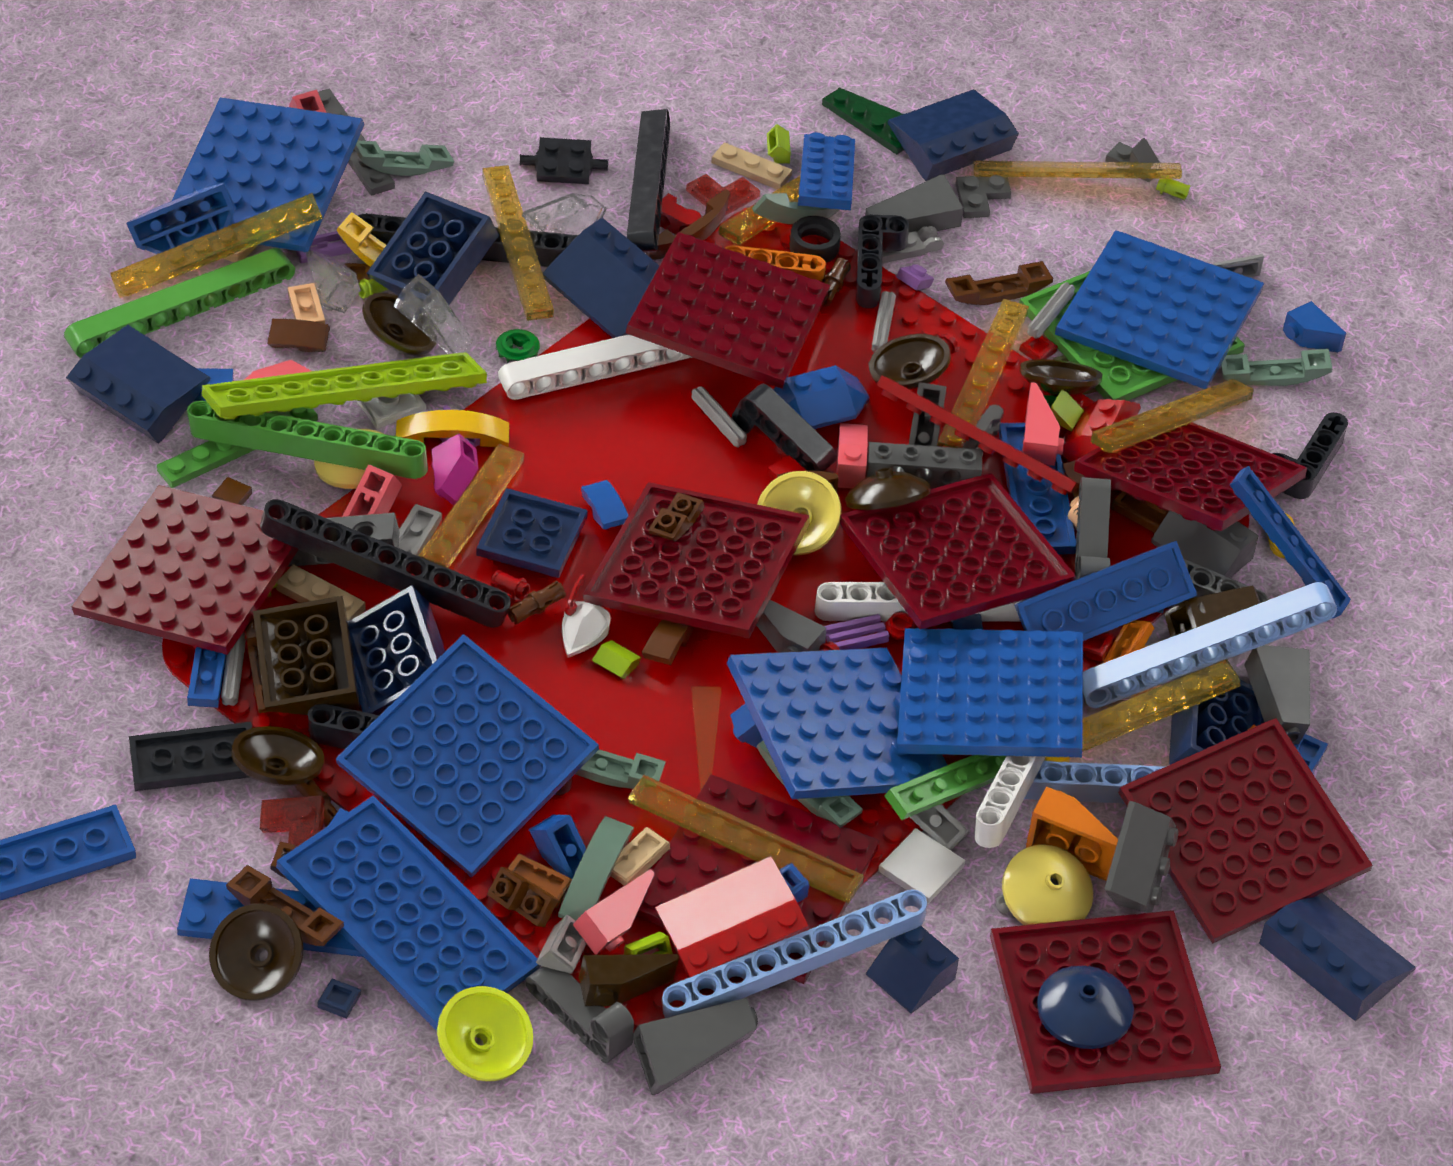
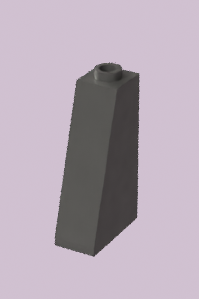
(924, 205)
(1282, 686)
(688, 1041)

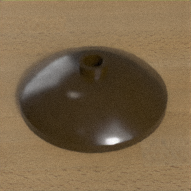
(393, 327)
(911, 360)
(1058, 375)
(887, 490)
(277, 756)
(237, 949)

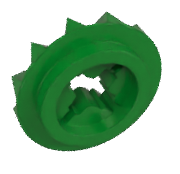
(519, 338)

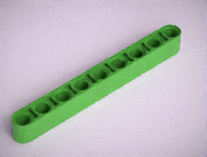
(183, 299)
(311, 440)

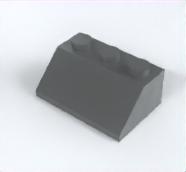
(1216, 550)
(1141, 858)

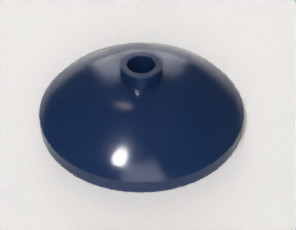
(1081, 1018)

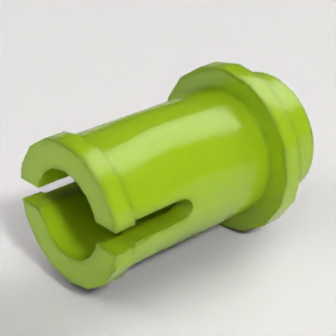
(1173, 188)
(370, 287)

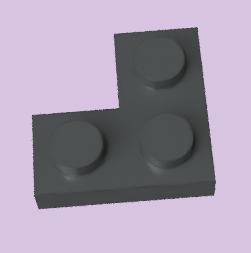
(976, 192)

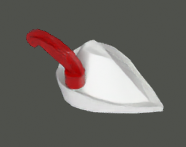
(583, 623)

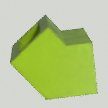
(779, 144)
(616, 659)
(648, 943)

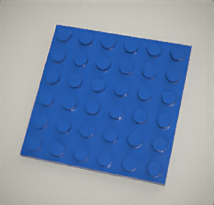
(271, 159)
(1160, 309)
(991, 693)
(830, 720)
(467, 755)

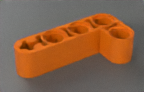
(803, 264)

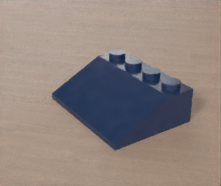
(953, 133)
(438, 243)
(603, 276)
(138, 382)
(393, 648)
(1213, 721)
(1334, 954)

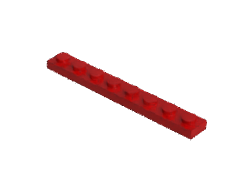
(987, 443)

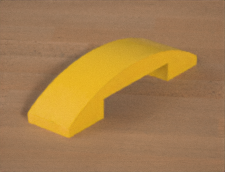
(359, 239)
(452, 422)

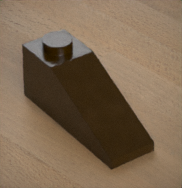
(623, 977)

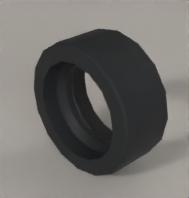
(816, 226)

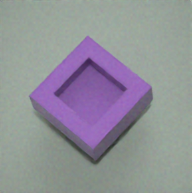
(915, 277)

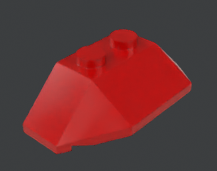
(1094, 417)

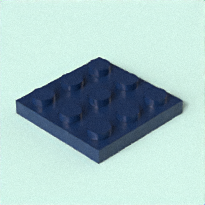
(532, 532)

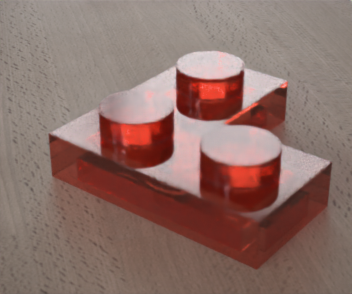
(740, 191)
(296, 815)

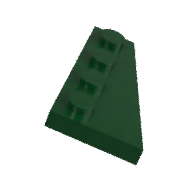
(865, 115)

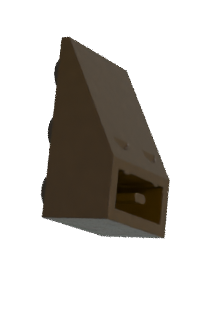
(1208, 608)

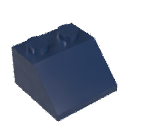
(913, 968)

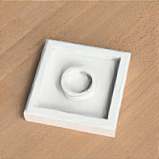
(386, 411)
(922, 865)

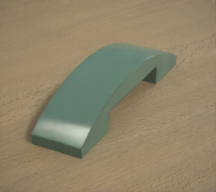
(404, 163)
(779, 209)
(1280, 372)
(619, 770)
(835, 809)
(595, 867)

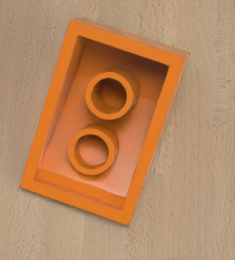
(1068, 825)

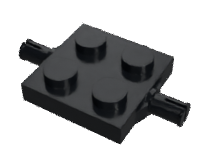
(564, 161)

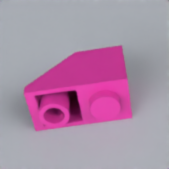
(454, 467)

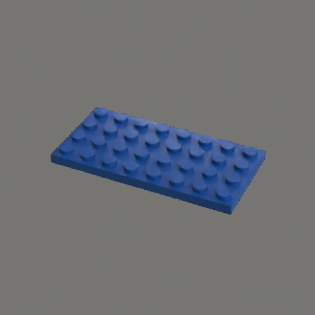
(405, 910)

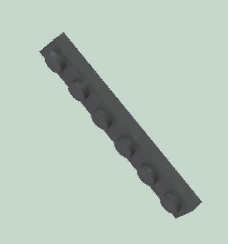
(373, 180)

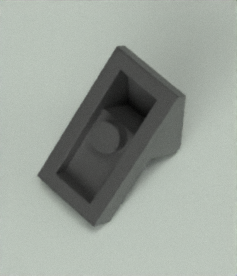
(1140, 153)

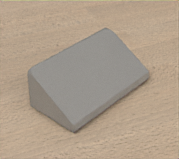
(1246, 266)
(941, 826)
(562, 947)

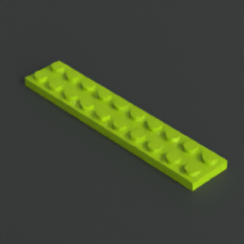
(343, 384)

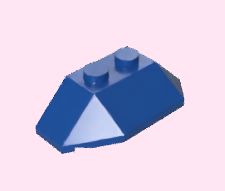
(183, 219)
(825, 396)

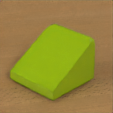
(1066, 410)

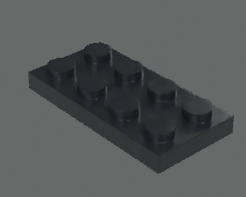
(185, 757)

